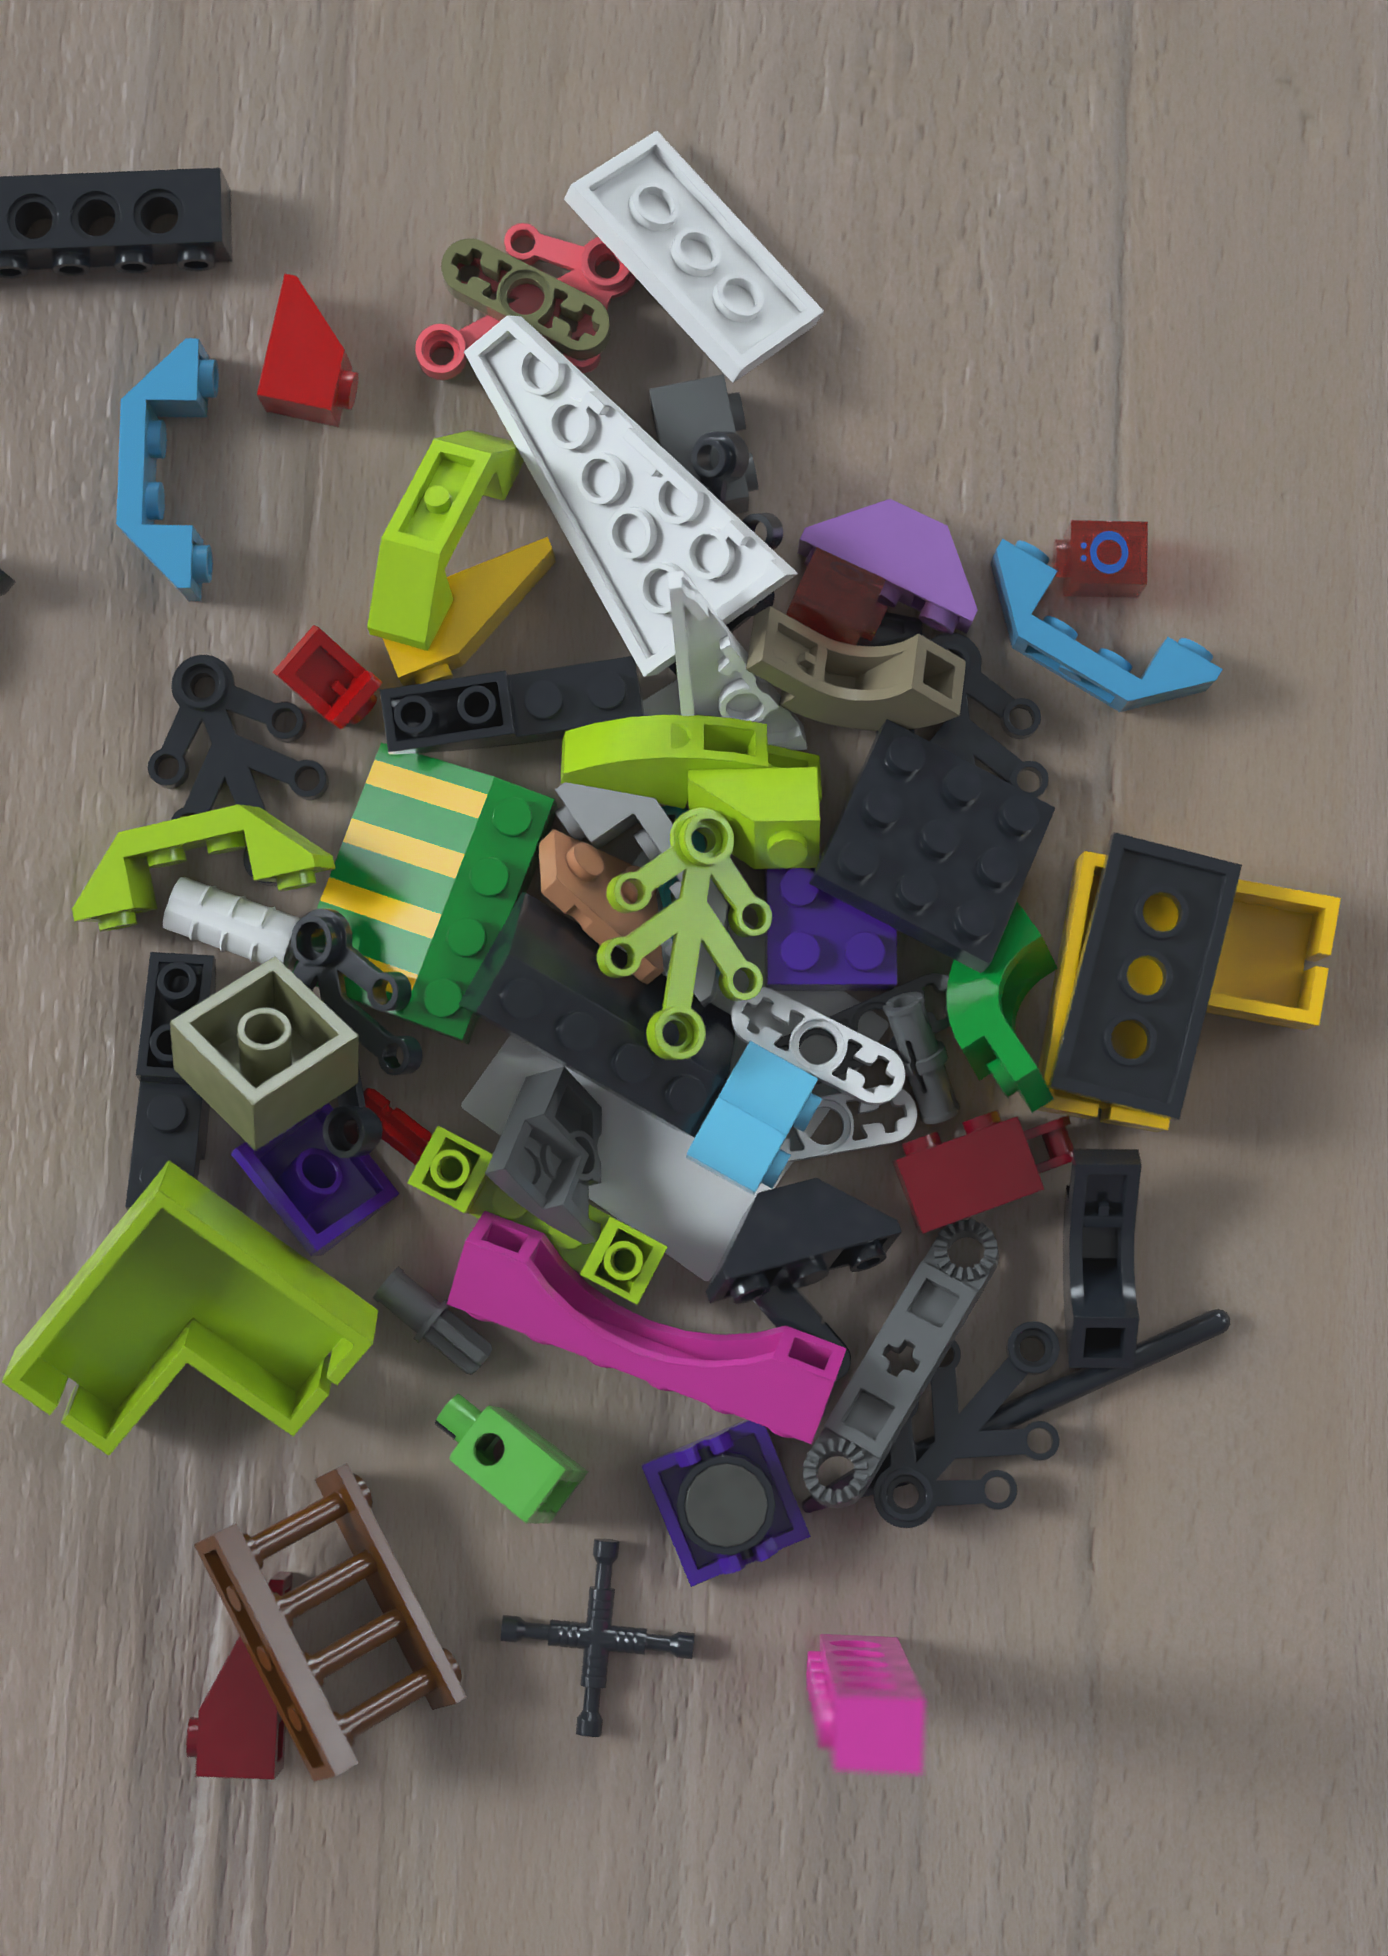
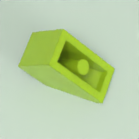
(768, 809)

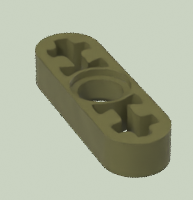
(492, 262)

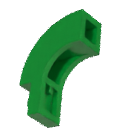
(986, 1005)

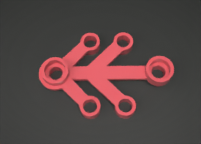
(529, 298)

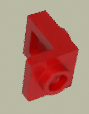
(329, 679)

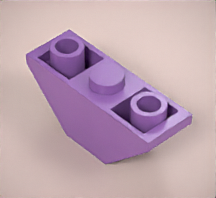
(908, 552)

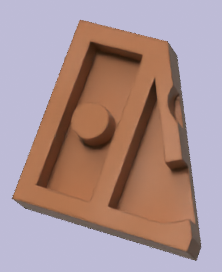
(577, 883)

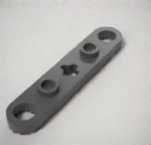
(875, 1401)

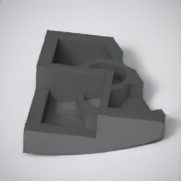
(552, 1153)

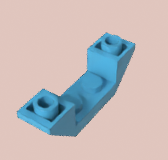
(172, 389)
(1173, 672)

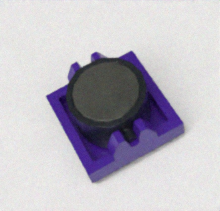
(725, 1501)

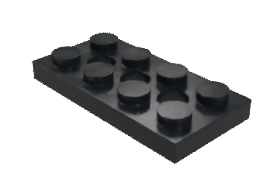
(1188, 961)

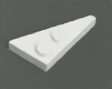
(714, 670)

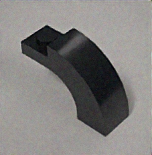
(1099, 1258)

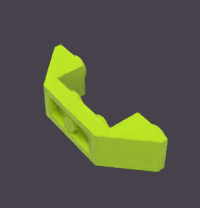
(410, 575)
(123, 877)
(455, 1174)

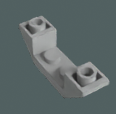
(607, 814)

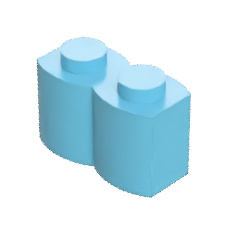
(753, 1119)

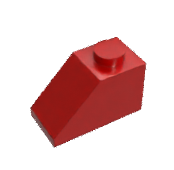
(304, 363)

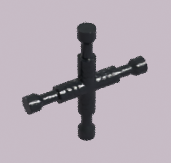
(597, 1637)

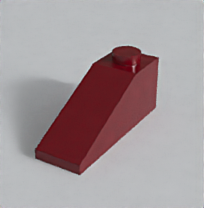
(238, 1722)

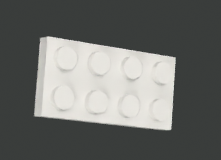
(693, 255)

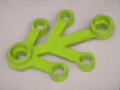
(690, 923)

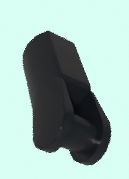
(790, 1307)

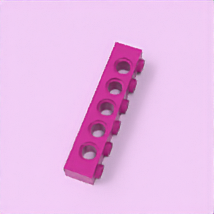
(866, 1704)

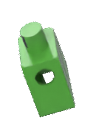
(531, 1476)

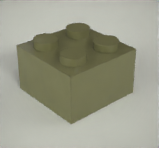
(265, 1052)

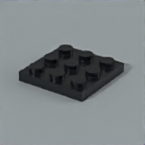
(933, 846)

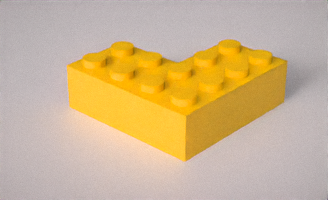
(1255, 977)

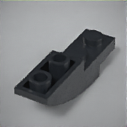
(509, 708)
(169, 1112)

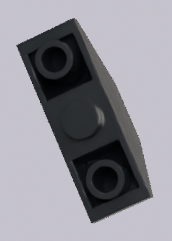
(798, 1238)

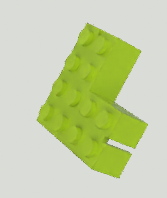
(194, 1287)

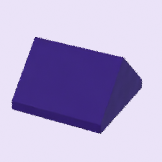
(313, 1189)

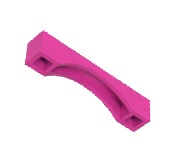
(524, 1284)

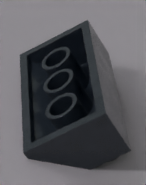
(551, 995)

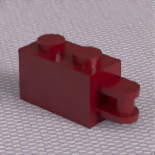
(977, 1169)

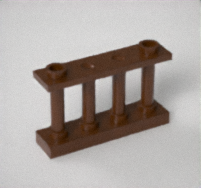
(267, 1619)

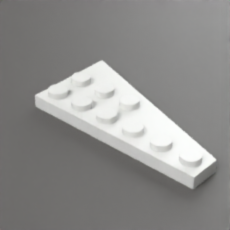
(620, 495)

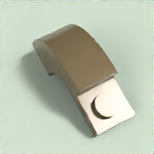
(855, 685)

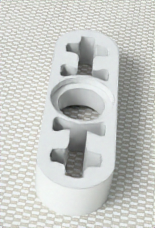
(867, 1055)
(873, 1132)

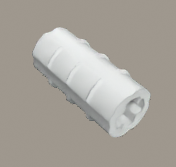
(229, 922)

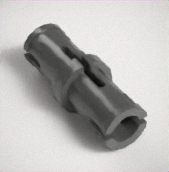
(922, 1057)

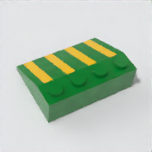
(434, 877)

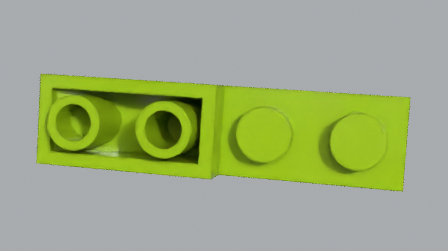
(654, 753)

